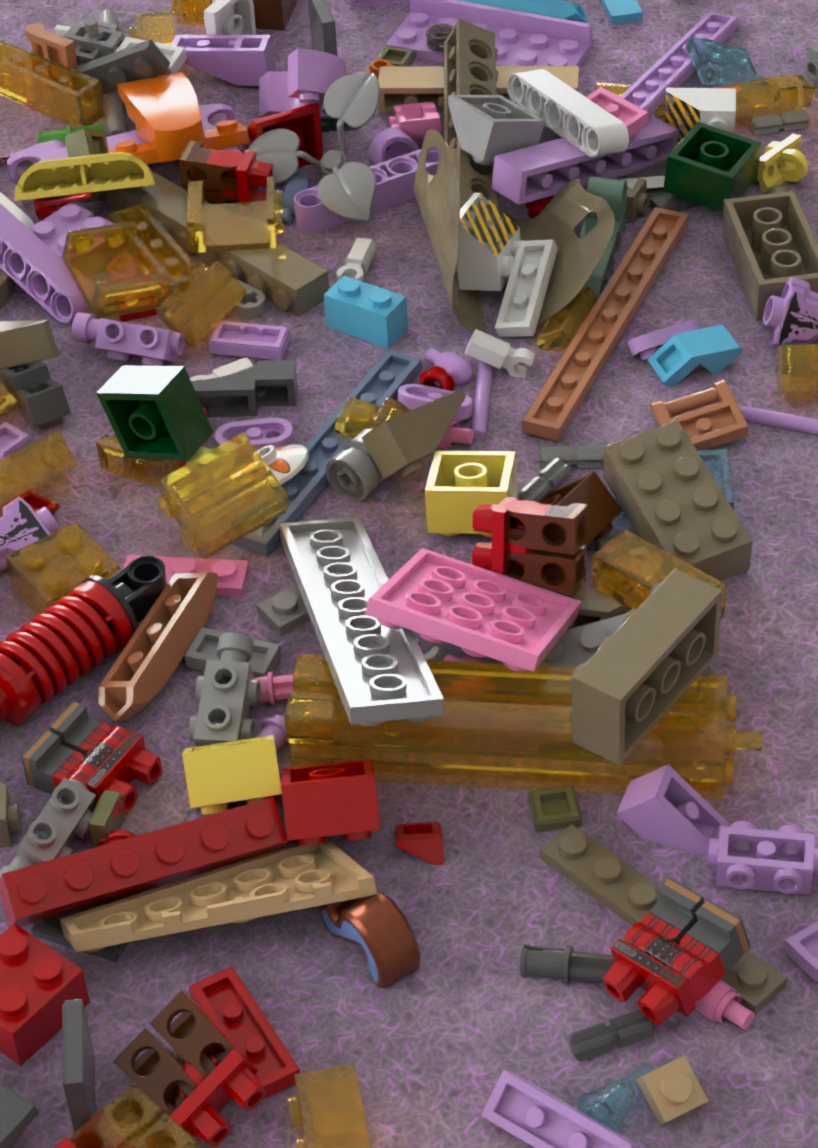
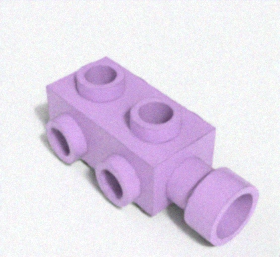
(128, 339)
(764, 858)

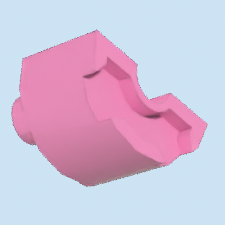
(416, 120)

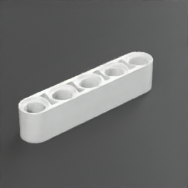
(568, 113)

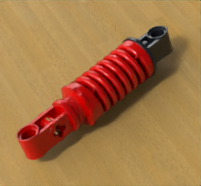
(75, 636)

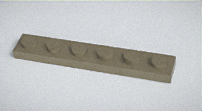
(634, 895)

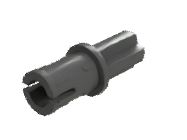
(564, 964)

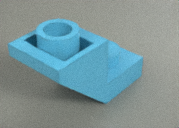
(684, 351)

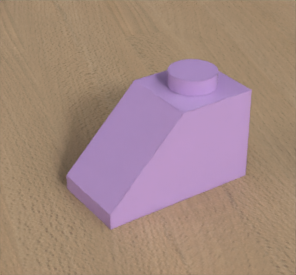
(670, 811)

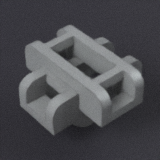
(94, 37)

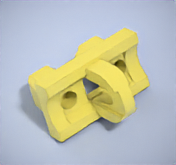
(787, 157)

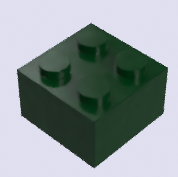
(711, 166)
(155, 412)

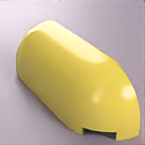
(83, 175)

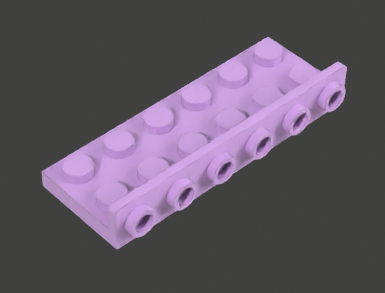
(519, 35)

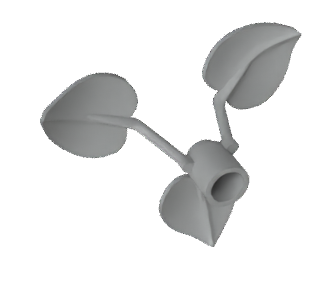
(348, 185)

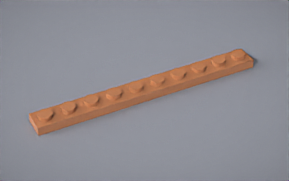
(604, 325)

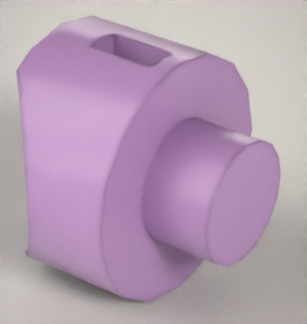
(389, 145)

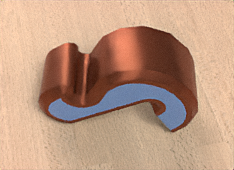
(381, 932)

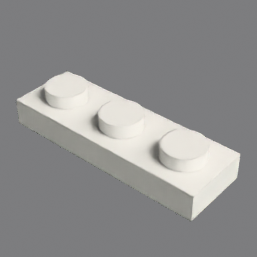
(526, 288)

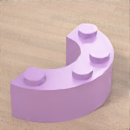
(304, 83)

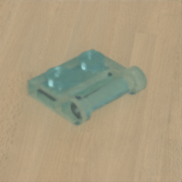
(720, 62)

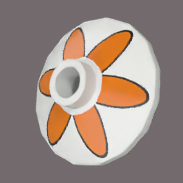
(284, 460)

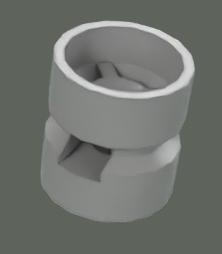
(354, 470)

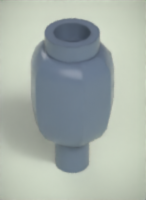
(289, 189)

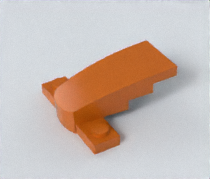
(169, 117)

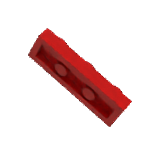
(245, 1025)

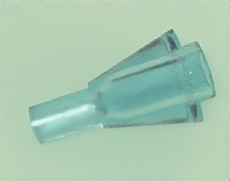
(614, 1100)

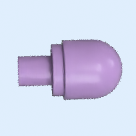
(453, 364)

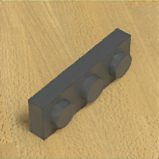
(126, 65)

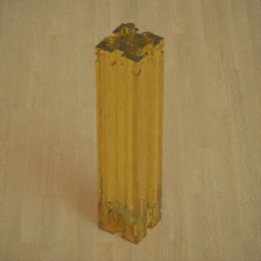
(512, 733)

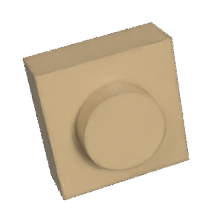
(672, 1090)

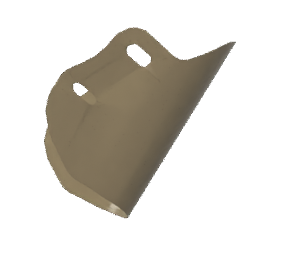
(575, 259)

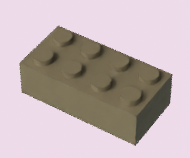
(769, 244)
(676, 500)
(645, 666)

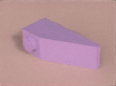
(229, 57)

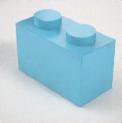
(366, 311)

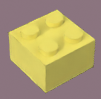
(463, 482)
(231, 773)

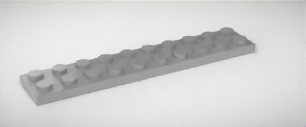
(373, 666)

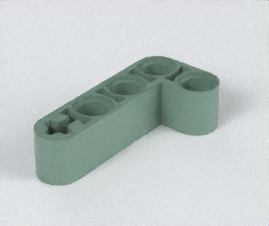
(615, 193)

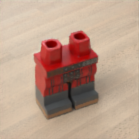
(92, 754)
(675, 953)

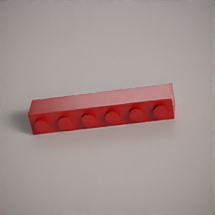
(140, 863)

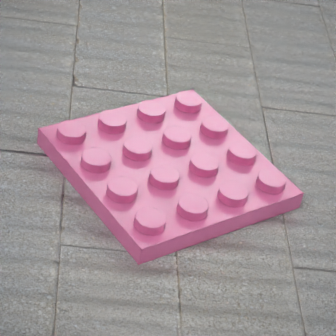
(474, 610)

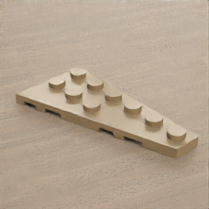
(235, 893)

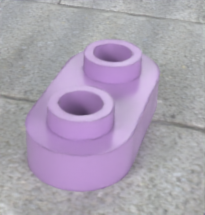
(649, 343)
(417, 395)
(259, 432)

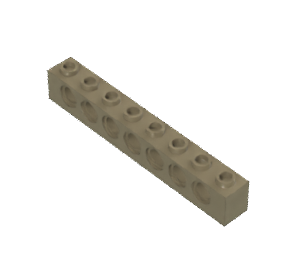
(469, 71)

